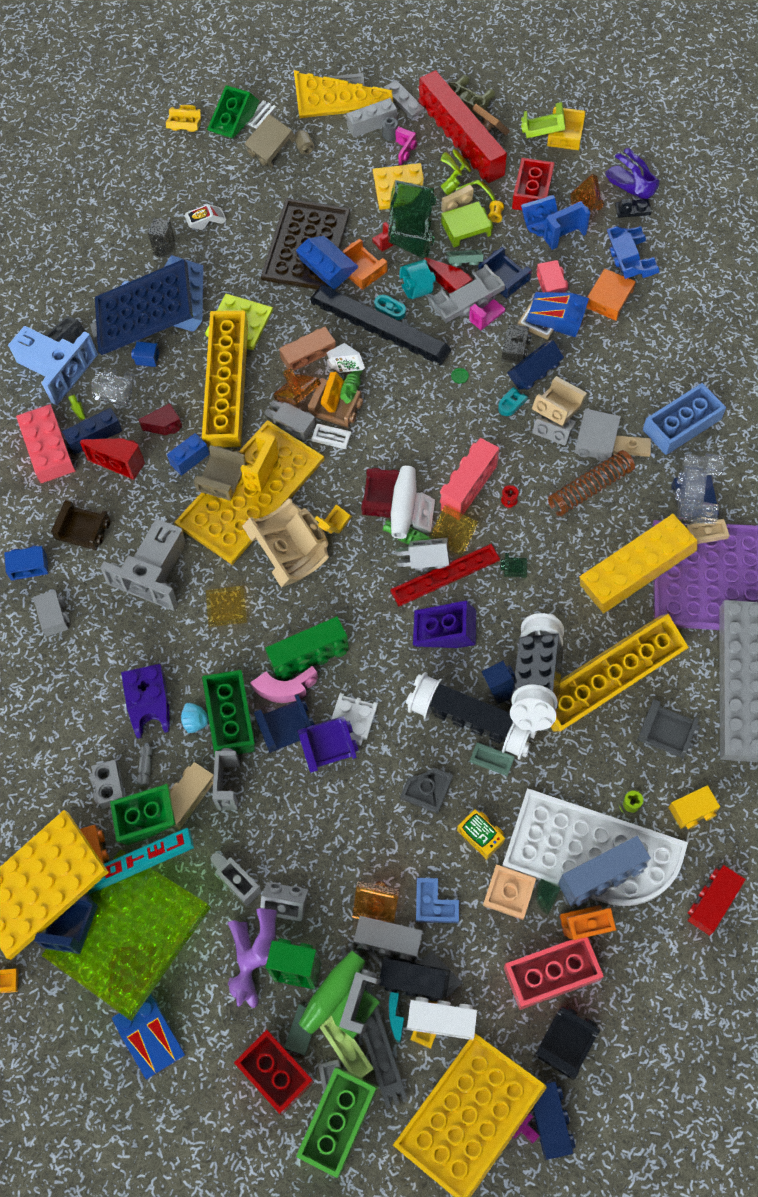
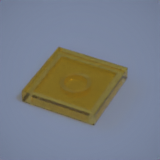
(456, 528)
(226, 606)

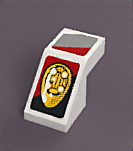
(201, 216)

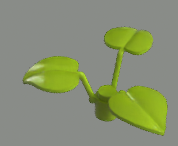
(452, 182)

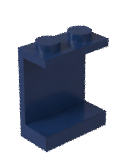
(281, 725)

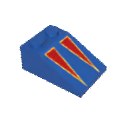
(558, 311)
(149, 1038)

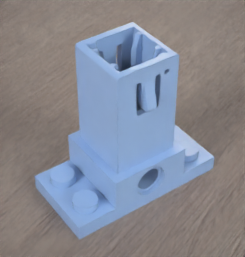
(57, 361)

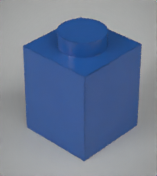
(145, 354)

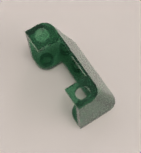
(410, 216)

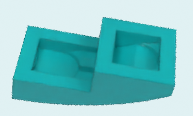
(395, 1021)

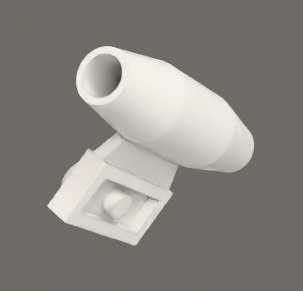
(410, 506)

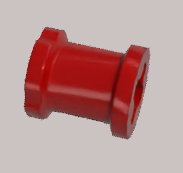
(513, 499)

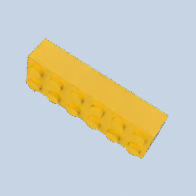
(638, 563)

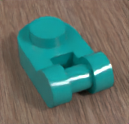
(508, 406)

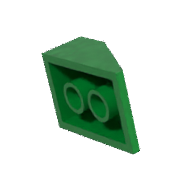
(233, 112)
(142, 815)

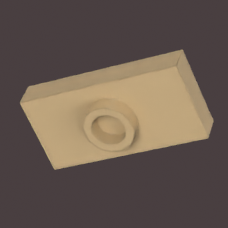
(633, 445)

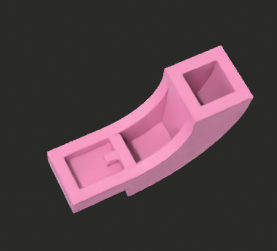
(284, 691)

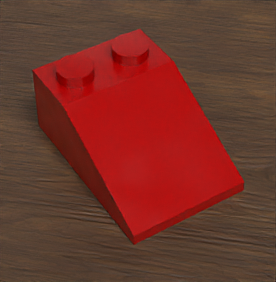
(115, 454)

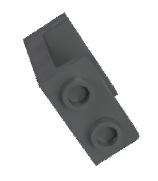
(668, 730)

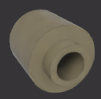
(304, 142)

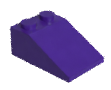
(445, 626)

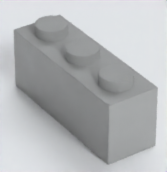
(370, 117)
(387, 938)

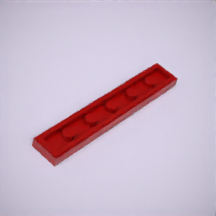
(441, 577)

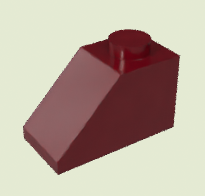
(161, 421)

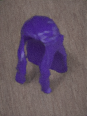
(635, 183)

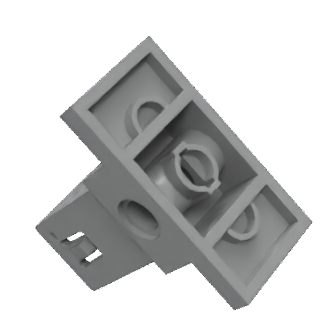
(151, 565)

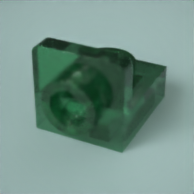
(514, 566)

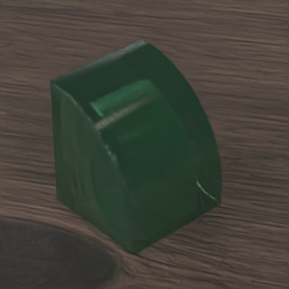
(546, 895)

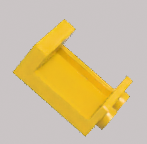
(571, 136)
(257, 476)

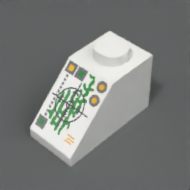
(345, 359)

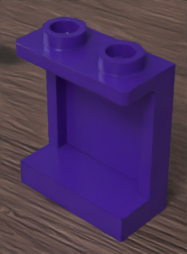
(327, 742)

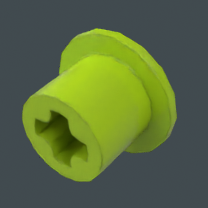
(628, 797)

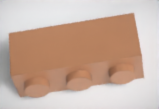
(307, 349)

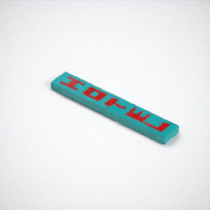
(145, 858)

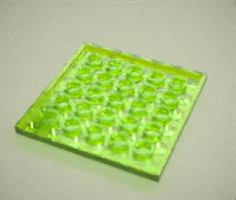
(132, 938)

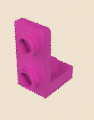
(408, 141)
(484, 316)

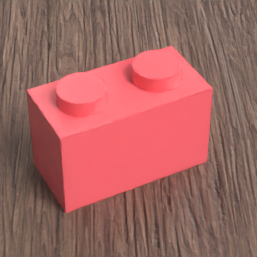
(551, 277)

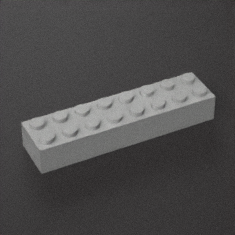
(738, 680)

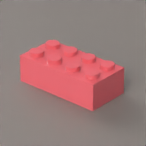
(45, 443)
(470, 476)
(553, 972)

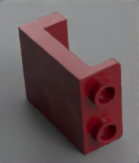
(379, 492)

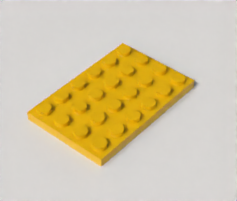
(44, 881)
(469, 1117)

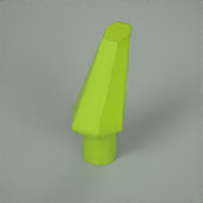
(77, 407)

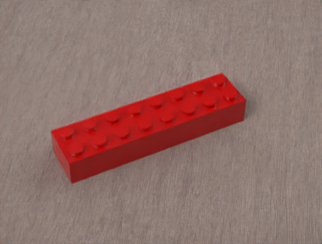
(462, 127)

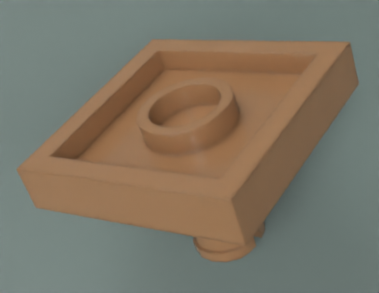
(490, 121)

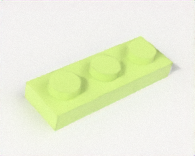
(346, 1049)

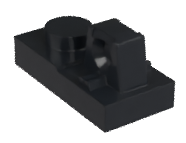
(632, 208)

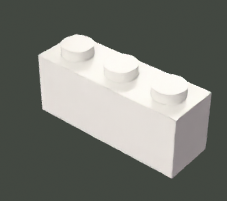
(442, 1018)

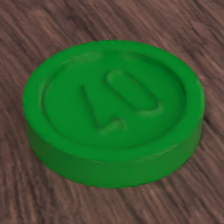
(459, 375)

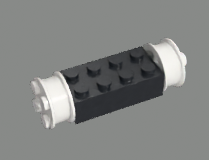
(537, 672)
(467, 711)

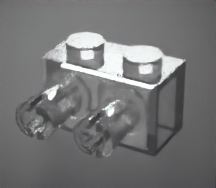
(112, 388)

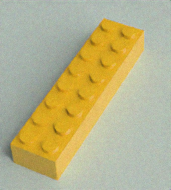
(225, 379)
(617, 669)

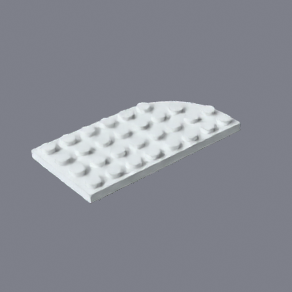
(559, 836)

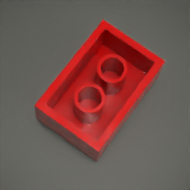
(532, 181)
(274, 1072)

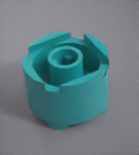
(417, 279)

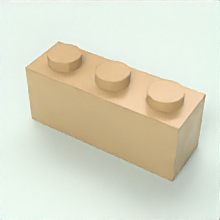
(189, 792)

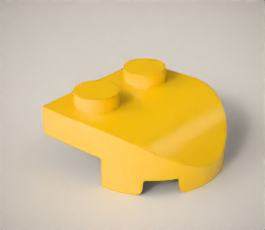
(184, 118)

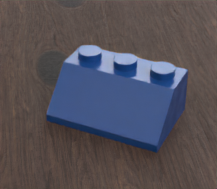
(326, 260)

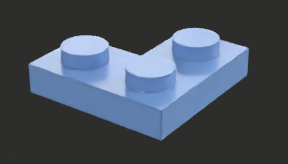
(430, 908)

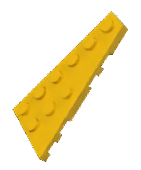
(333, 96)

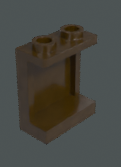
(80, 526)

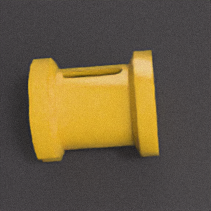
(495, 212)

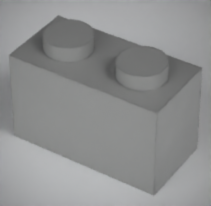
(51, 613)

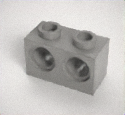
(111, 783)

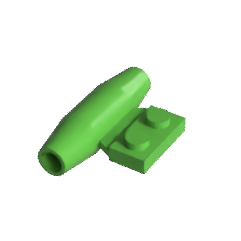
(333, 994)

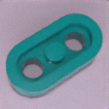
(391, 307)

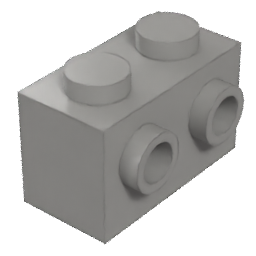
(286, 900)

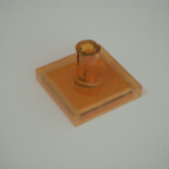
(588, 193)
(296, 387)
(375, 901)

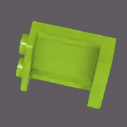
(544, 124)
(466, 222)

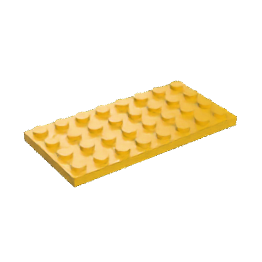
(219, 522)

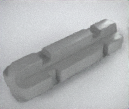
(144, 765)

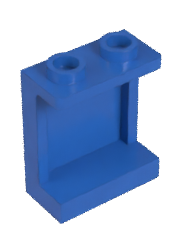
(566, 221)

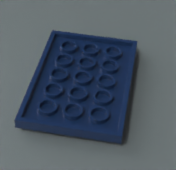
(143, 307)

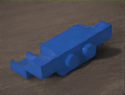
(626, 253)

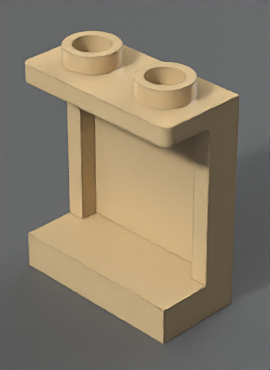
(559, 401)

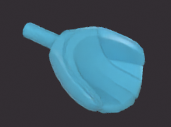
(193, 718)

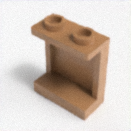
(344, 412)

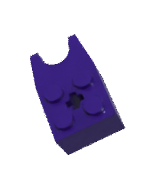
(147, 704)

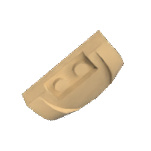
(290, 541)

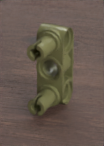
(469, 97)

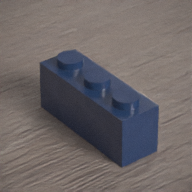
(536, 365)
(96, 427)
(500, 681)
(552, 1123)

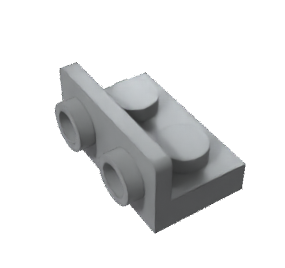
(553, 431)

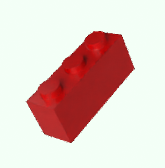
(715, 899)

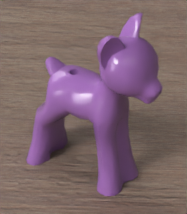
(248, 958)

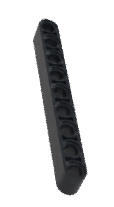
(381, 324)

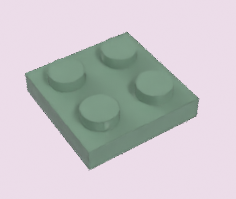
(456, 258)

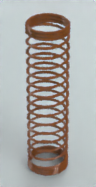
(559, 499)

